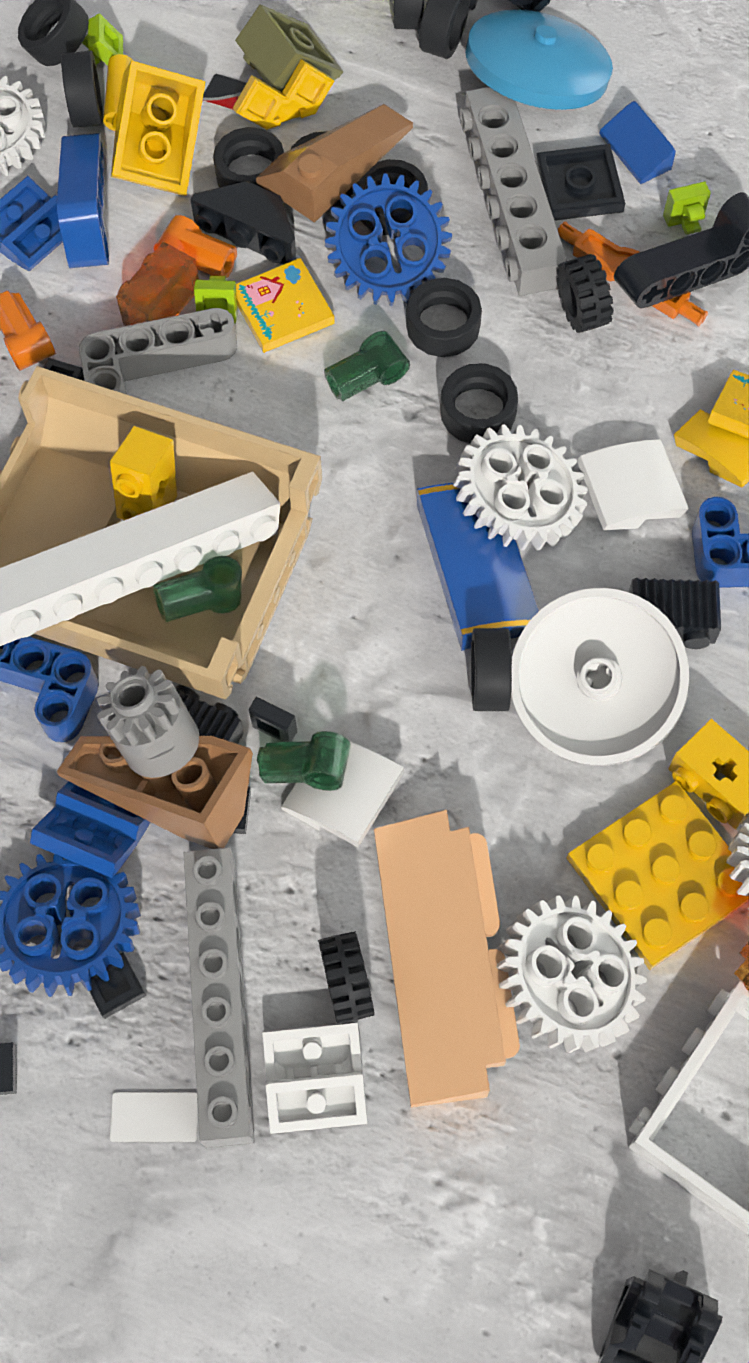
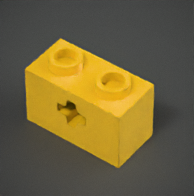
(143, 473)
(709, 755)

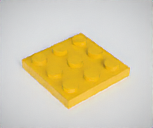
(660, 874)

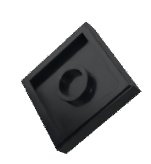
(581, 182)

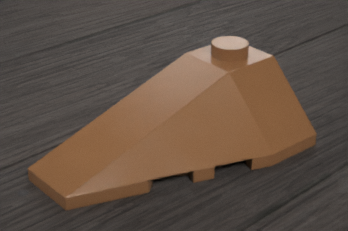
(328, 165)
(195, 803)

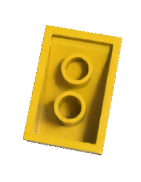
(156, 127)

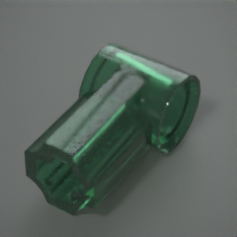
(375, 362)
(213, 588)
(314, 762)

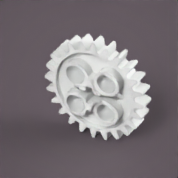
(19, 124)
(520, 487)
(546, 998)

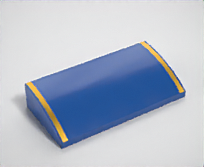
(478, 575)

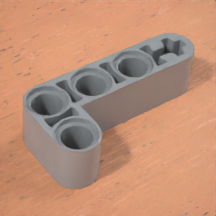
(204, 338)

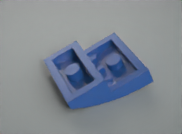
(28, 224)
(89, 830)

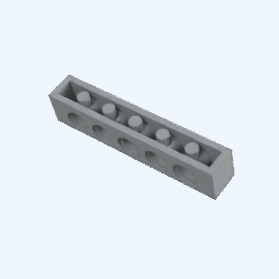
(514, 190)
(218, 999)

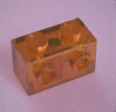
(159, 287)

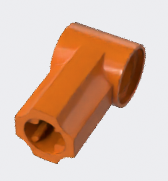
(211, 254)
(23, 337)

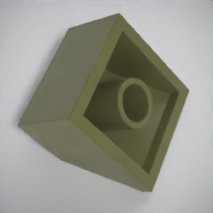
(278, 43)

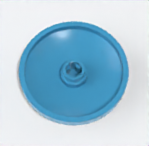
(538, 59)

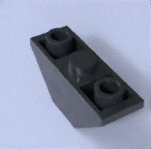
(247, 218)

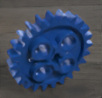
(355, 249)
(104, 924)

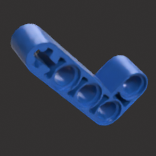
(82, 200)
(721, 543)
(51, 683)

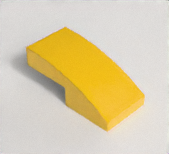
(723, 450)

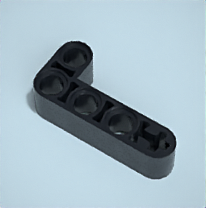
(690, 261)

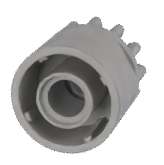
(149, 723)

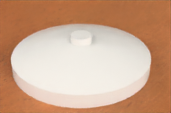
(599, 676)

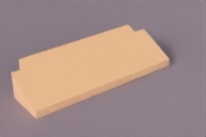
(444, 976)

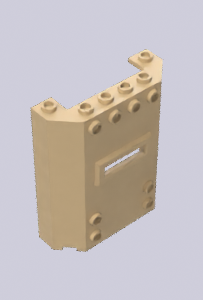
(63, 489)

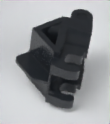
(665, 1312)

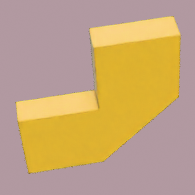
(299, 98)

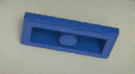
(639, 143)

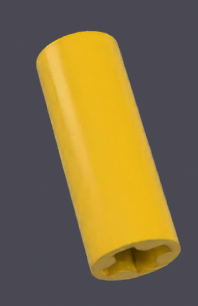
(116, 66)

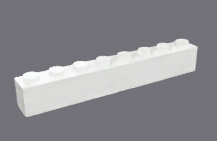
(134, 555)

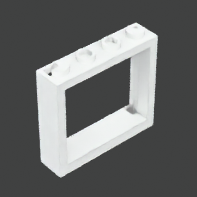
(671, 1088)

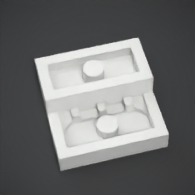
(632, 484)
(356, 804)
(314, 1077)

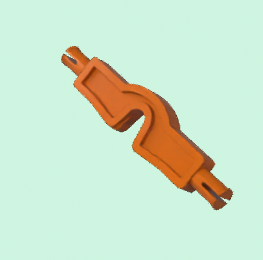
(612, 256)

